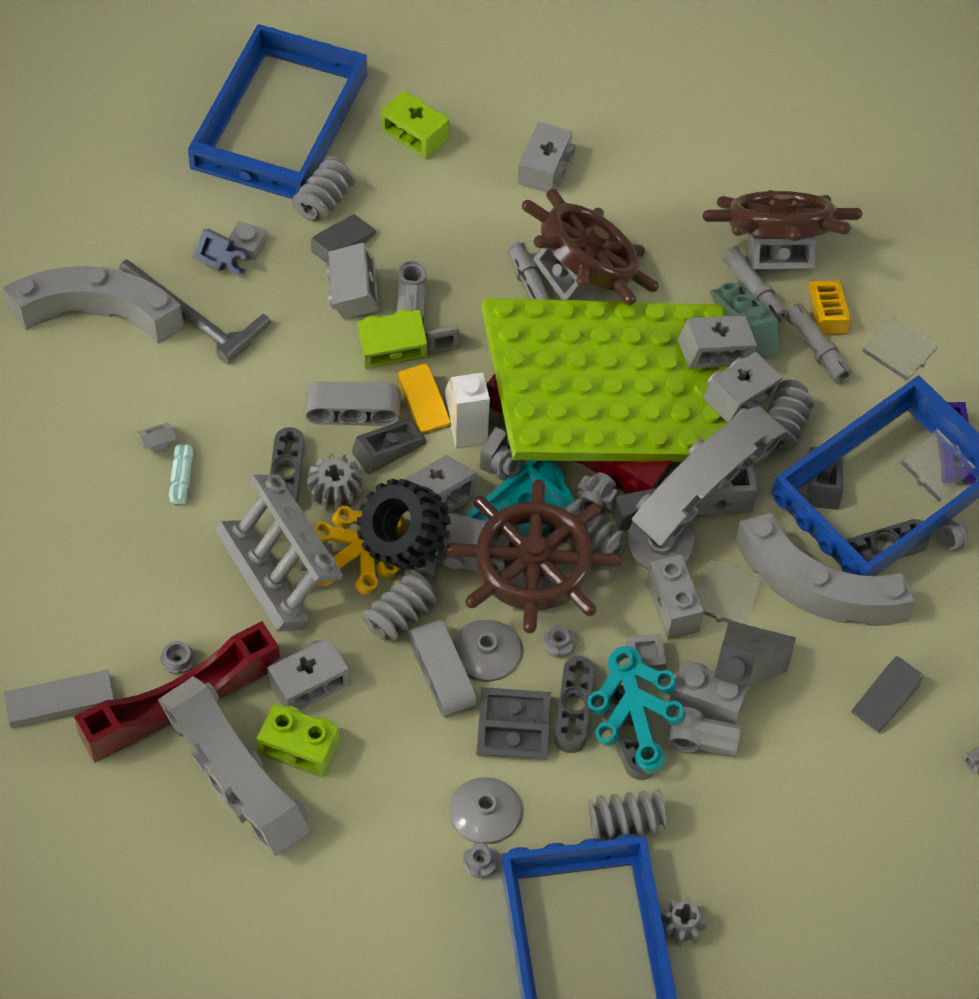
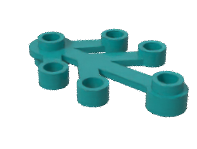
(635, 702)

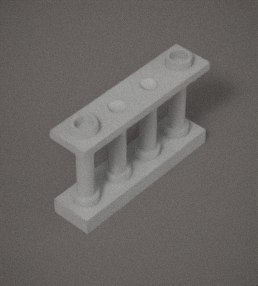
(254, 562)

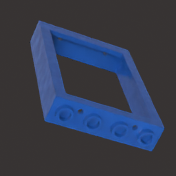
(294, 49)
(933, 414)
(587, 856)

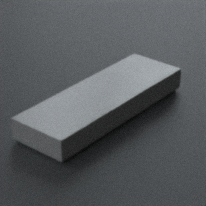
(57, 698)

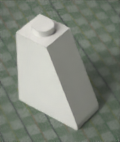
(468, 409)

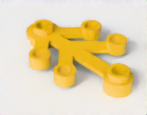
(343, 535)

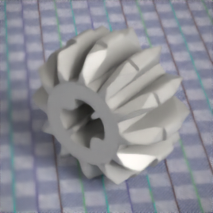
(335, 481)

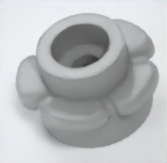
(504, 465)
(953, 535)
(558, 649)
(174, 650)
(476, 868)

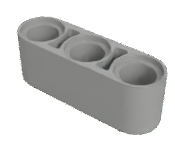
(353, 403)
(442, 667)

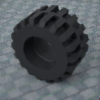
(382, 516)

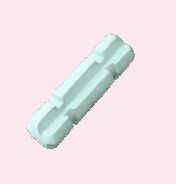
(181, 474)

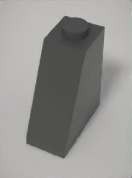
(752, 654)

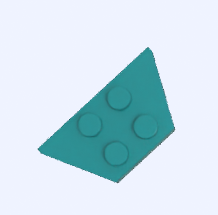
(519, 488)

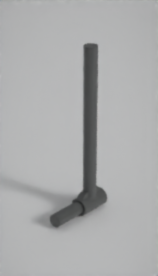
(228, 344)

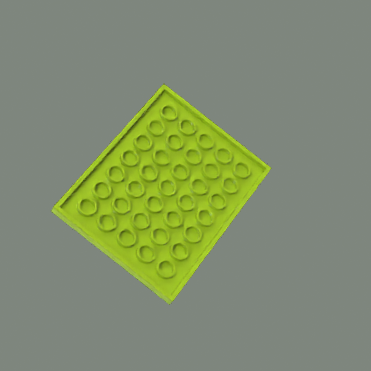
(598, 379)

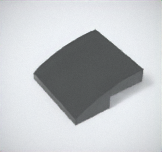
(513, 723)

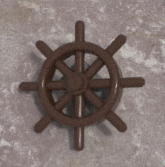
(782, 225)
(585, 252)
(532, 578)

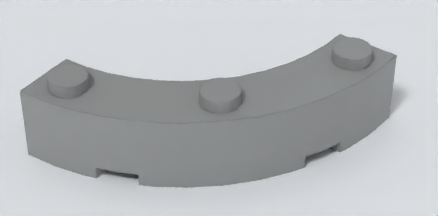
(94, 292)
(705, 471)
(819, 587)
(232, 768)

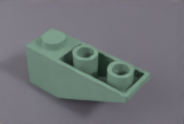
(763, 324)

